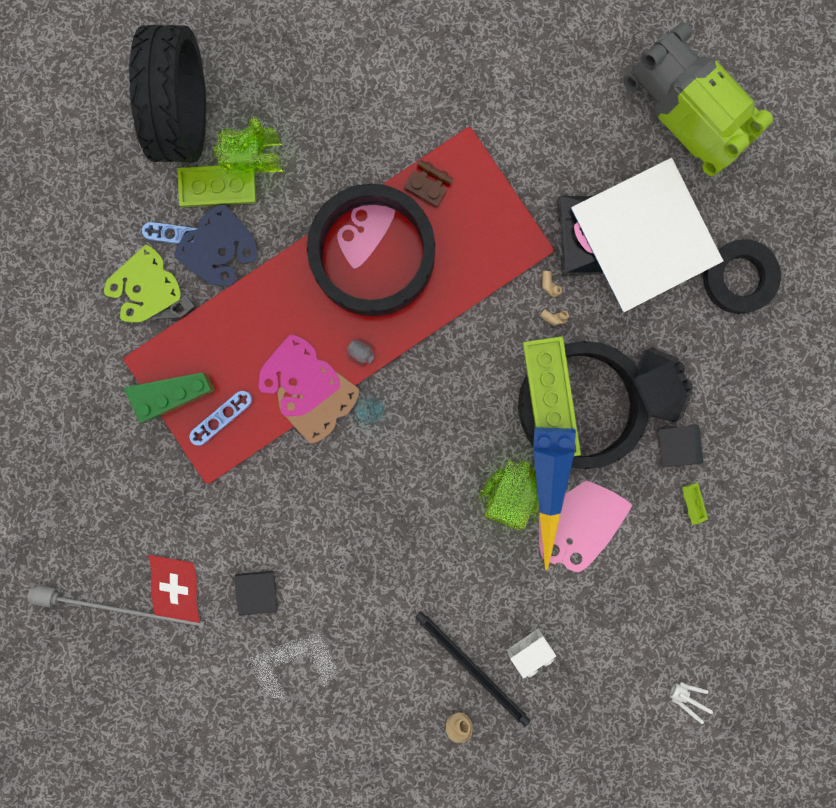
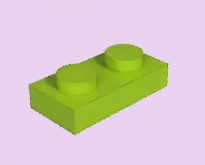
(695, 503)

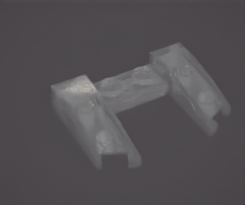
(312, 644)

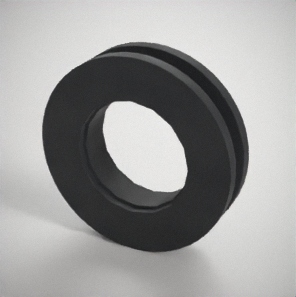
(768, 272)

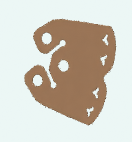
(325, 412)

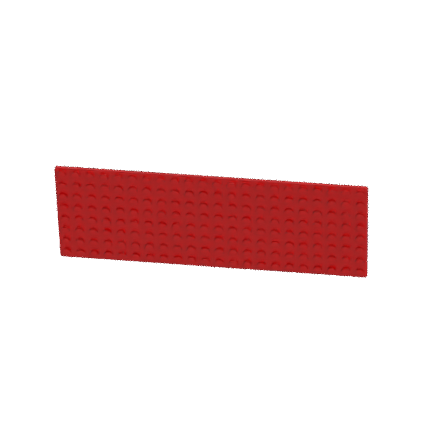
(480, 243)

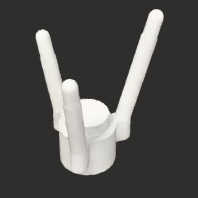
(680, 694)

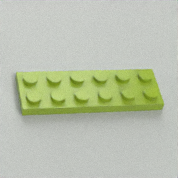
(550, 385)

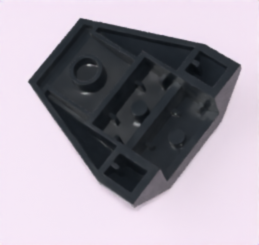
(663, 385)

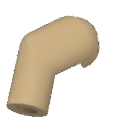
(548, 286)
(555, 319)

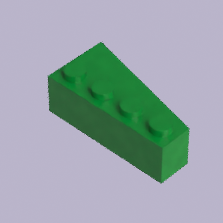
(164, 396)

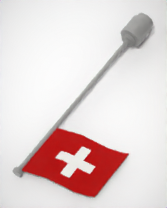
(171, 593)

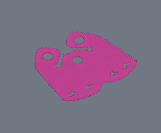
(305, 369)

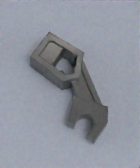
(171, 313)

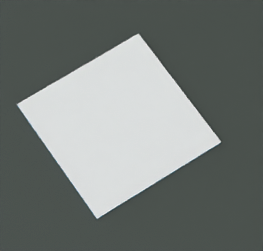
(647, 234)

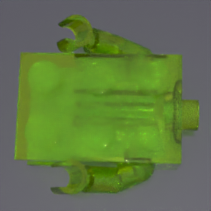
(244, 149)
(513, 495)

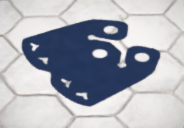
(207, 241)

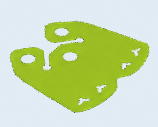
(151, 278)

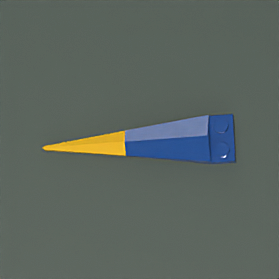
(553, 465)

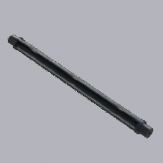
(475, 671)

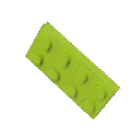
(214, 187)

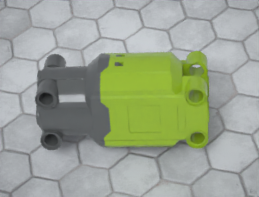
(698, 100)

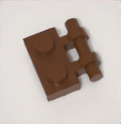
(425, 188)

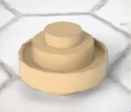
(459, 728)

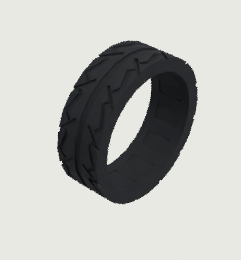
(167, 93)
(362, 196)
(638, 414)

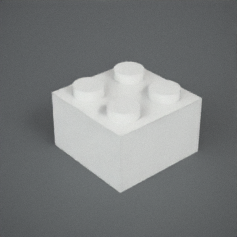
(531, 654)

